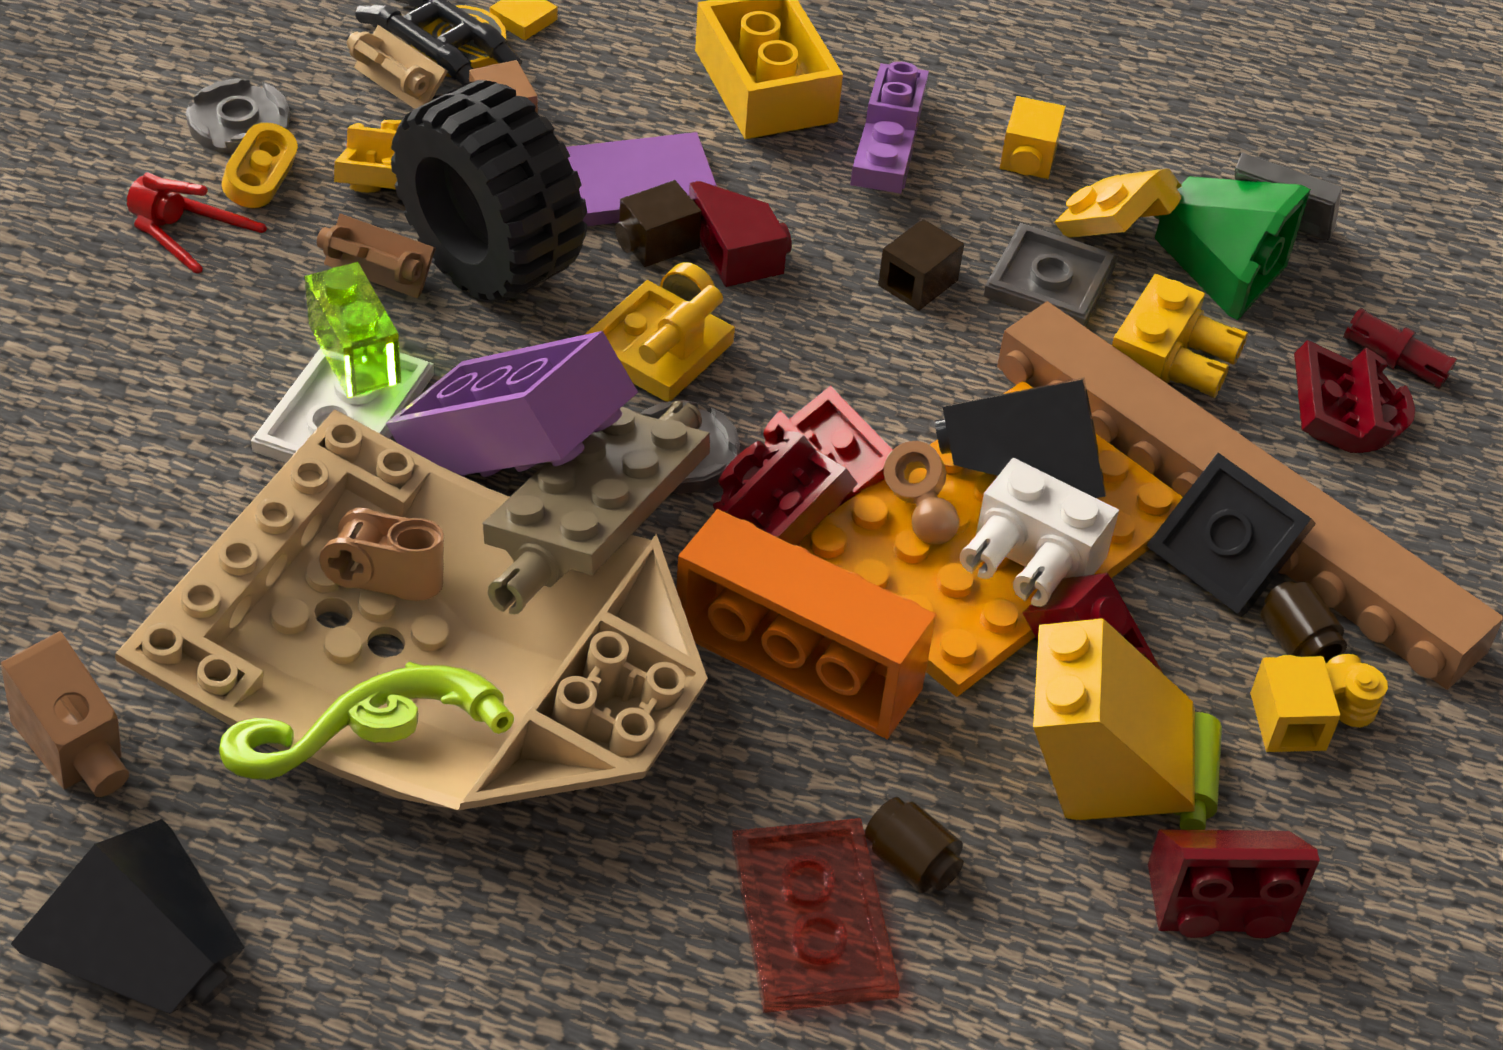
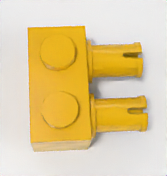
(1164, 328)

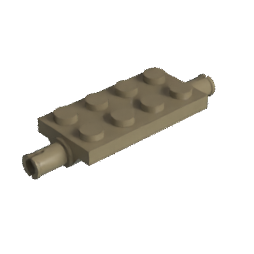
(594, 503)

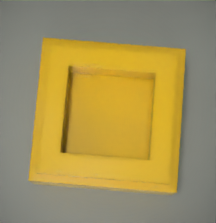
(525, 17)

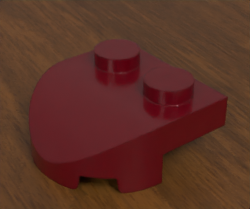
(1350, 400)
(783, 487)

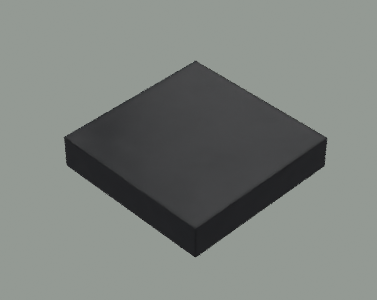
(1231, 534)

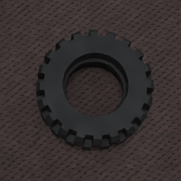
(489, 190)

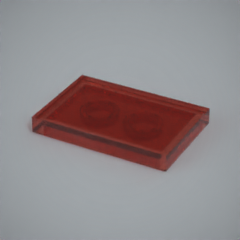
(814, 915)

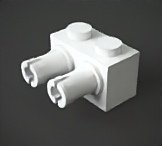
(1042, 527)

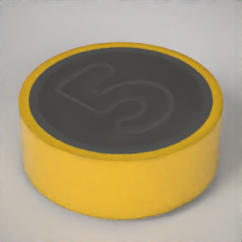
(686, 280)

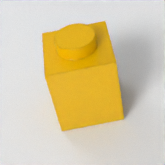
(1032, 137)

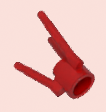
(159, 202)

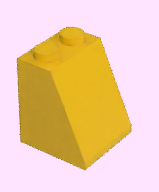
(1111, 725)

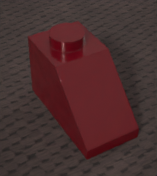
(740, 234)

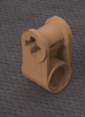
(392, 552)

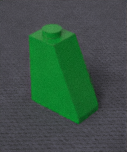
(1233, 236)

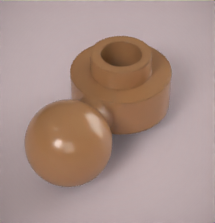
(934, 518)

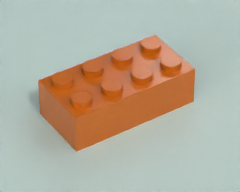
(804, 622)

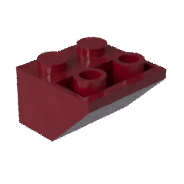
(1229, 880)

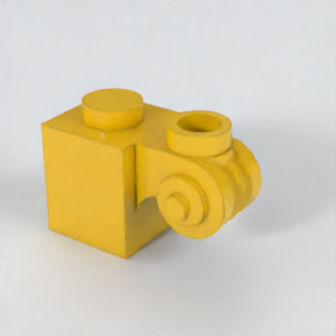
(1305, 698)

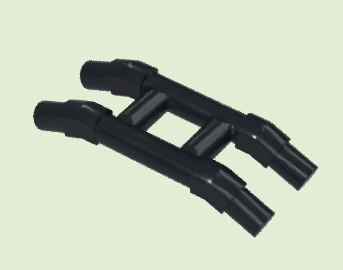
(444, 47)

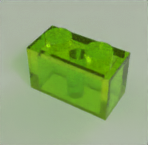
(353, 329)

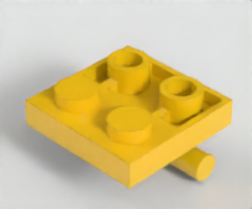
(666, 338)

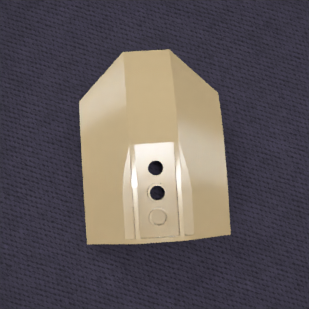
(586, 668)

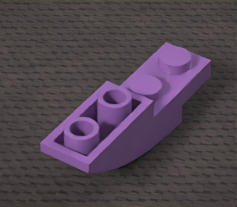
(890, 128)

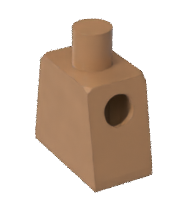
(64, 716)

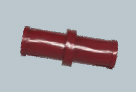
(1400, 348)

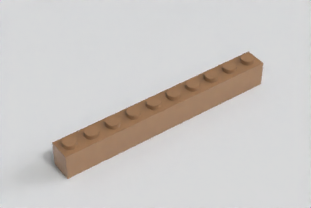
(1343, 557)

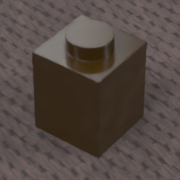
(659, 223)
(920, 264)

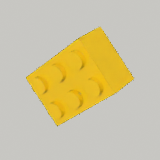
(768, 65)

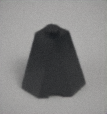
(1038, 425)
(137, 923)

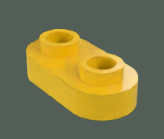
(259, 165)

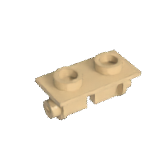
(396, 66)

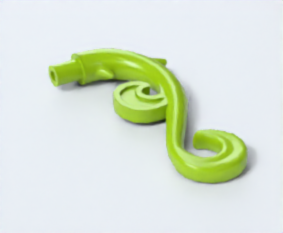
(361, 712)

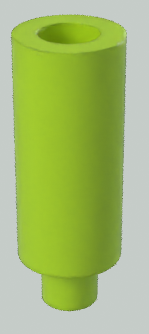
(1207, 770)

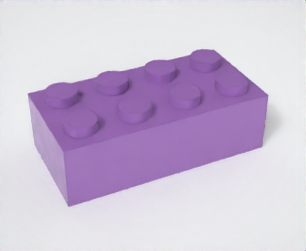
(517, 407)

